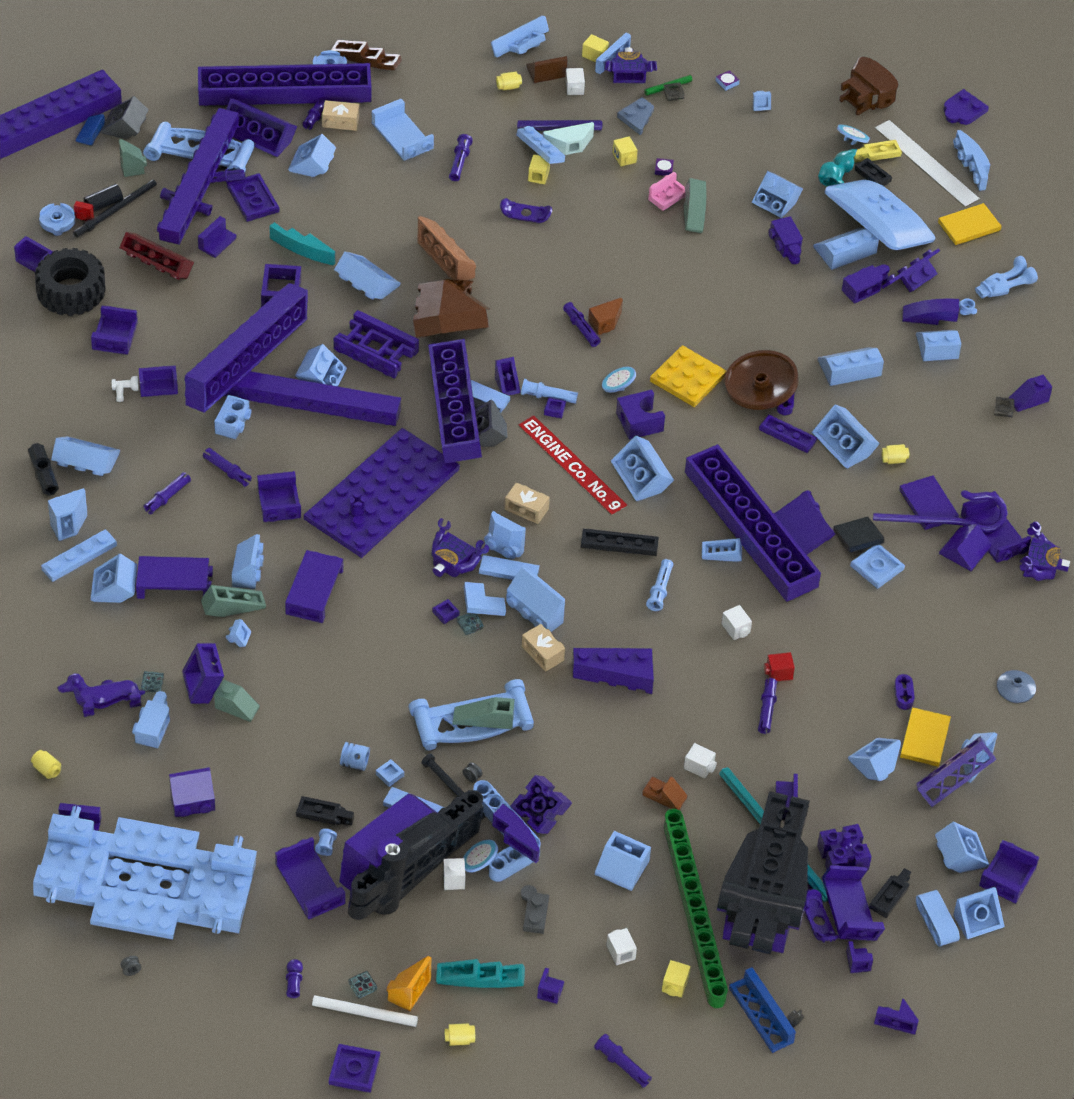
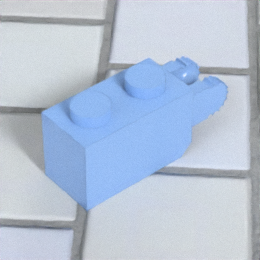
(152, 721)

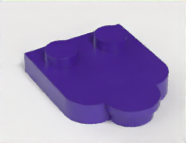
(964, 108)

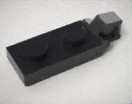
(324, 811)
(890, 893)

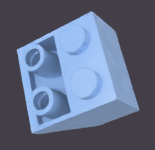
(776, 194)
(321, 367)
(68, 513)
(247, 563)
(623, 860)

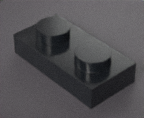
(873, 172)

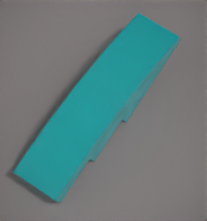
(306, 246)
(480, 975)

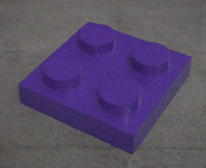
(354, 1068)

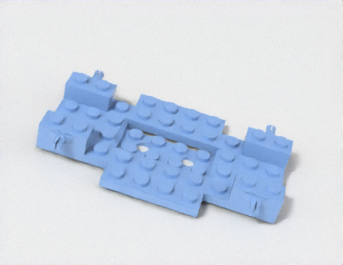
(80, 872)

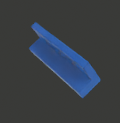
(770, 1008)

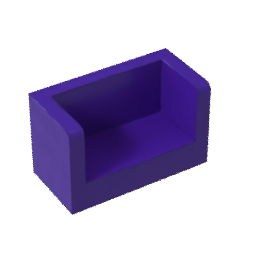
(30, 253)
(158, 381)

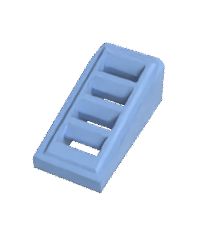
(730, 544)

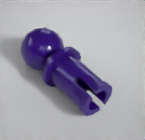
(294, 977)

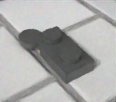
(536, 909)

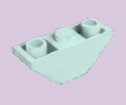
(570, 139)

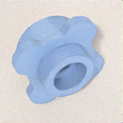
(967, 307)

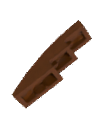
(361, 53)

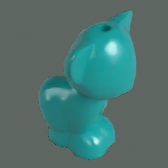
(832, 172)

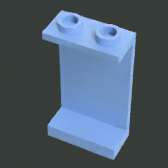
(400, 130)

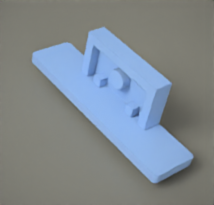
(522, 38)

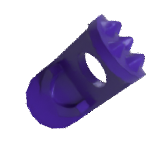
(513, 210)
(815, 908)

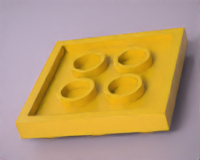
(688, 376)

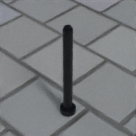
(429, 761)

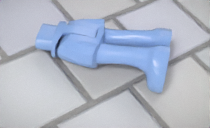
(998, 283)

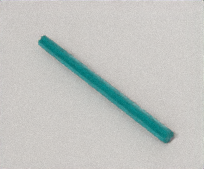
(757, 812)

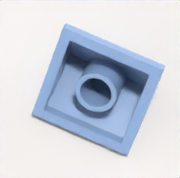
(979, 913)

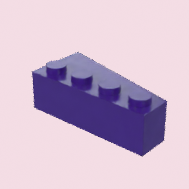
(615, 666)

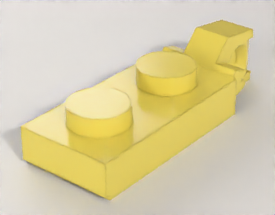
(878, 151)

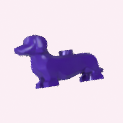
(101, 695)

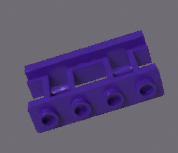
(381, 333)

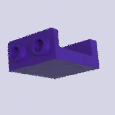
(115, 330)
(278, 496)
(1009, 871)

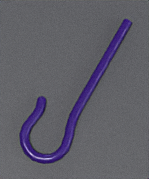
(953, 520)

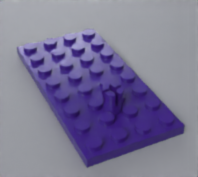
(381, 492)

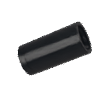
(104, 197)

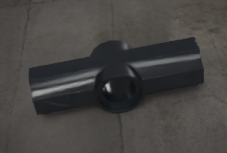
(43, 469)

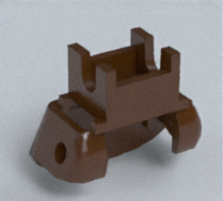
(866, 80)

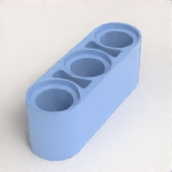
(937, 918)

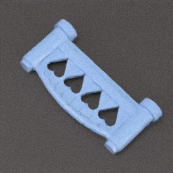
(163, 143)
(429, 719)

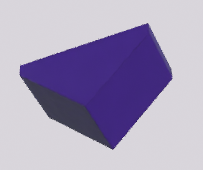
(506, 376)

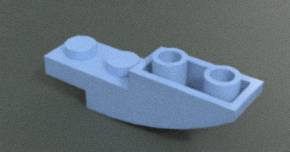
(974, 157)

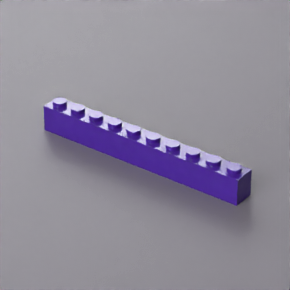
(198, 176)
(318, 398)

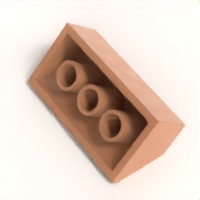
(444, 250)

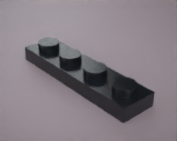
(619, 542)

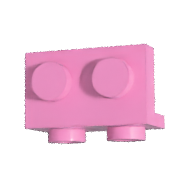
(666, 192)

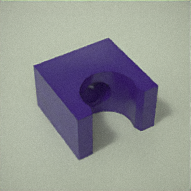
(633, 415)

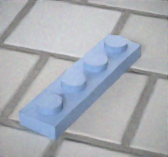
(540, 145)
(79, 555)

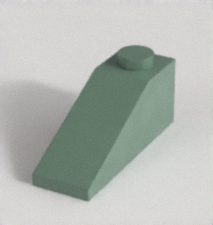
(230, 601)

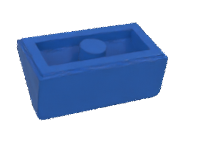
(91, 129)

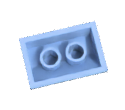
(847, 247)
(365, 276)
(852, 365)
(845, 437)
(84, 455)
(642, 469)
(535, 600)

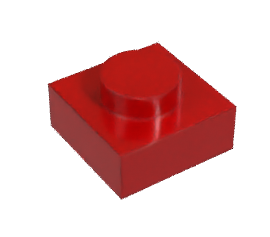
(83, 211)

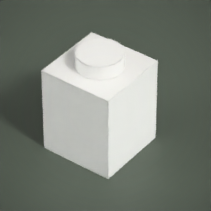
(575, 81)
(736, 622)
(700, 761)
(454, 874)
(621, 946)

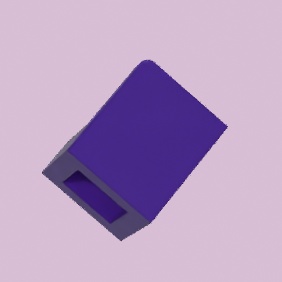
(858, 959)
(549, 988)

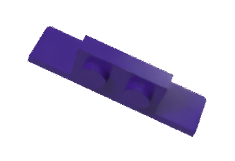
(917, 274)

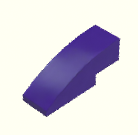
(931, 311)
(516, 832)

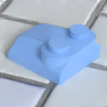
(505, 536)

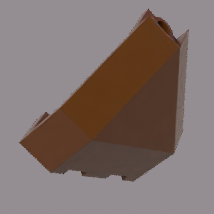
(447, 309)

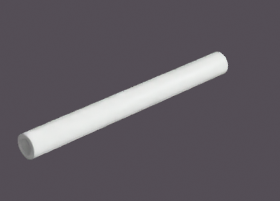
(366, 1011)

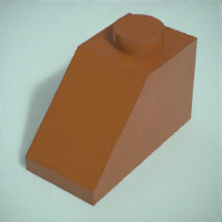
(605, 316)

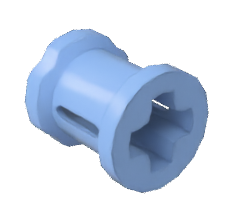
(325, 842)

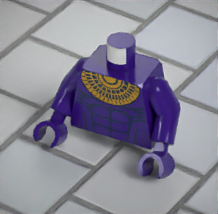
(630, 67)
(454, 555)
(1042, 556)

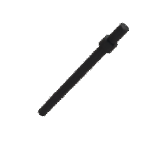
(90, 224)

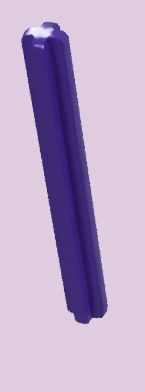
(546, 125)

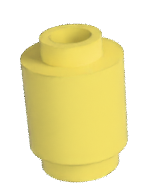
(508, 81)
(895, 454)
(46, 764)
(460, 1034)

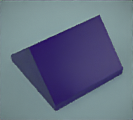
(967, 546)

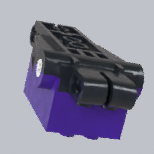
(403, 849)
(768, 879)

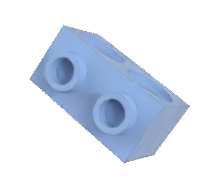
(232, 417)

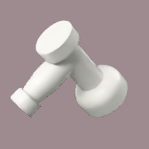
(119, 385)

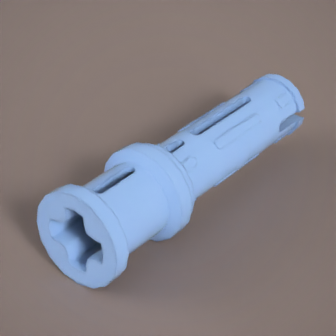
(540, 390)
(665, 569)

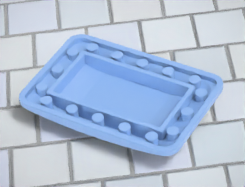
(881, 213)

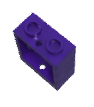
(275, 271)
(201, 675)

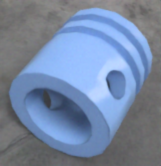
(350, 756)

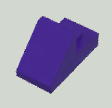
(900, 1020)

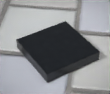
(859, 534)

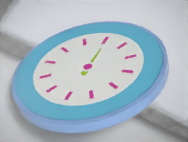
(853, 133)
(619, 379)
(480, 855)

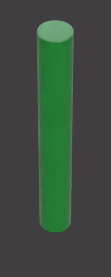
(658, 88)

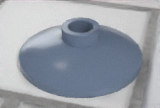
(1016, 686)

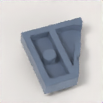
(636, 114)

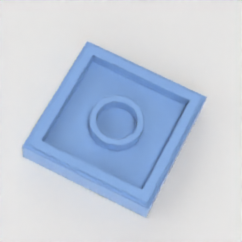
(877, 565)

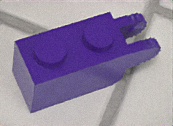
(786, 238)
(865, 282)

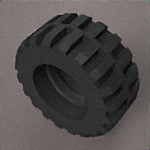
(70, 265)

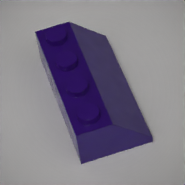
(264, 129)

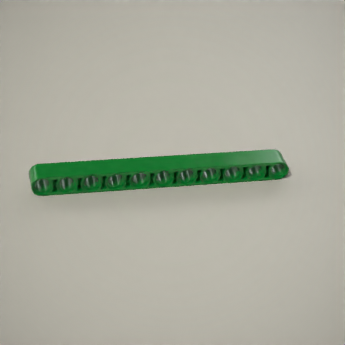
(675, 828)

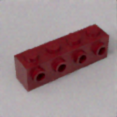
(157, 255)

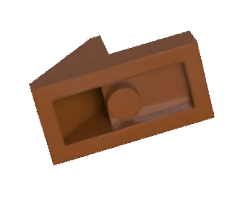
(667, 794)

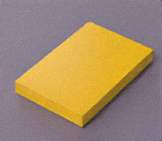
(969, 224)
(925, 737)

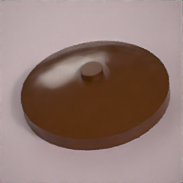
(761, 379)

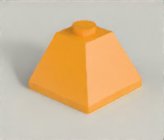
(410, 984)

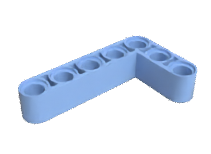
(492, 801)

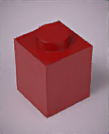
(780, 666)

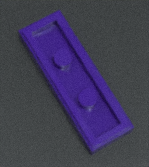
(788, 433)

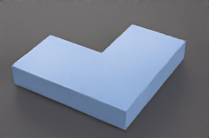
(478, 603)

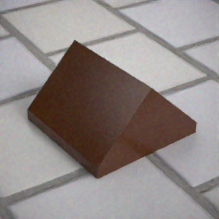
(548, 69)

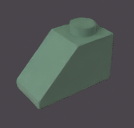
(131, 159)
(235, 701)

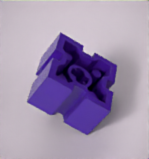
(541, 804)
(844, 847)

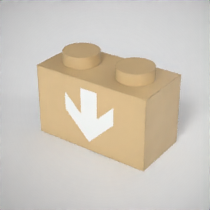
(340, 115)
(527, 503)
(543, 647)

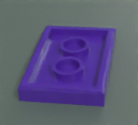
(253, 197)
(927, 499)
(804, 523)

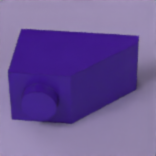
(1032, 393)

